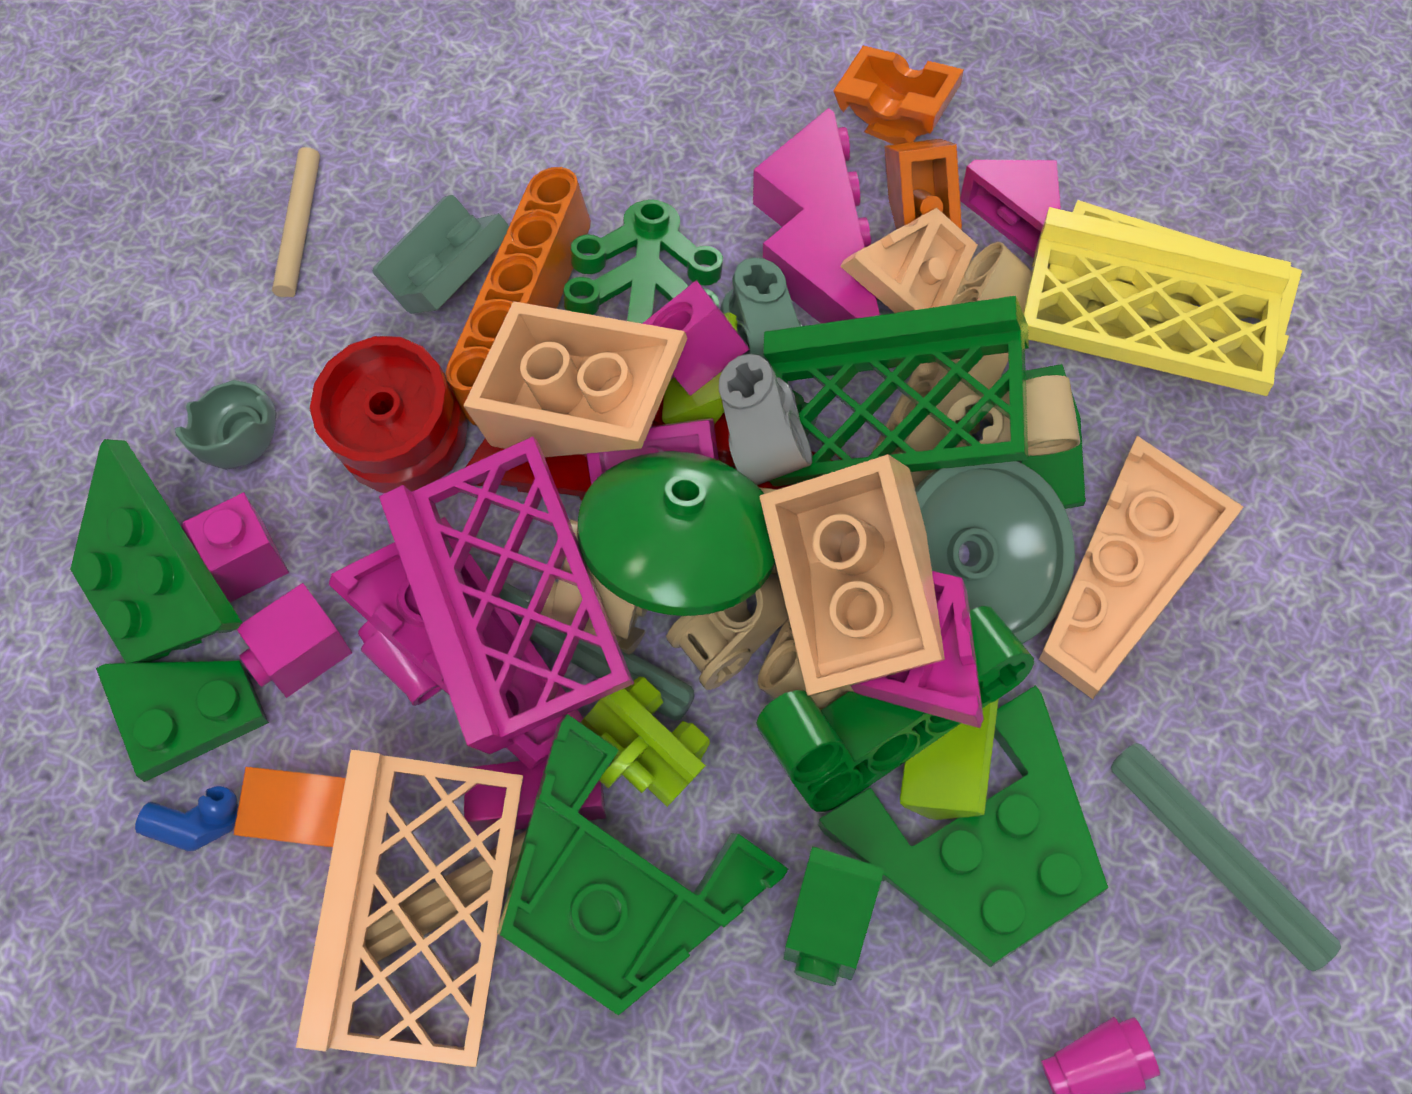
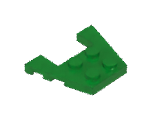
(995, 874)
(600, 907)

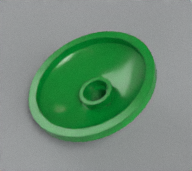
(676, 533)

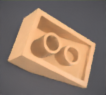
(572, 381)
(855, 574)

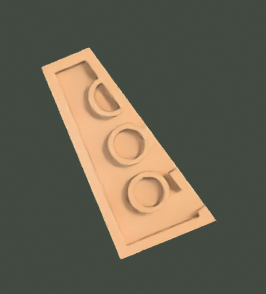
(1138, 559)

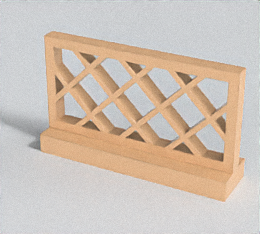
(350, 898)

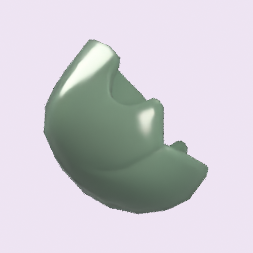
(229, 425)

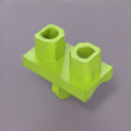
(647, 750)

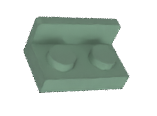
(439, 255)

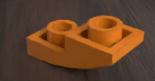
(289, 806)

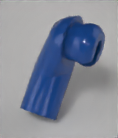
(195, 828)

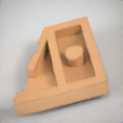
(915, 264)

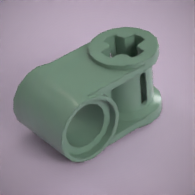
(759, 302)

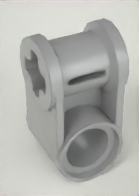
(762, 420)

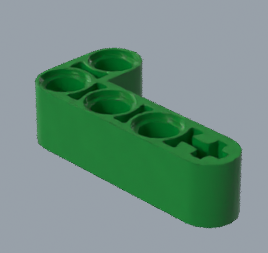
(861, 738)

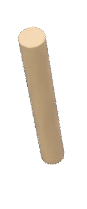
(296, 223)

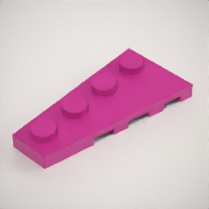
(384, 597)

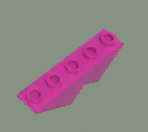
(814, 201)

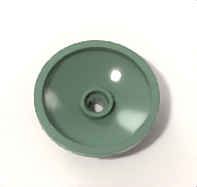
(1014, 538)

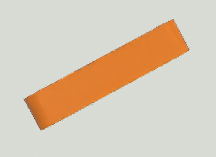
(527, 269)

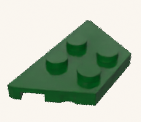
(142, 565)

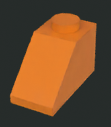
(922, 179)

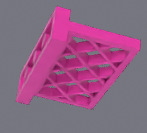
(450, 618)

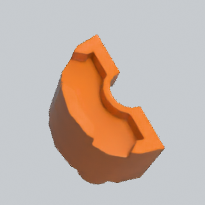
(895, 98)

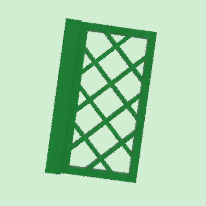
(905, 342)

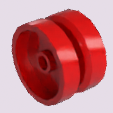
(389, 414)

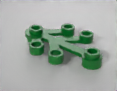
(651, 229)

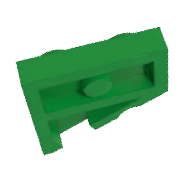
(179, 709)

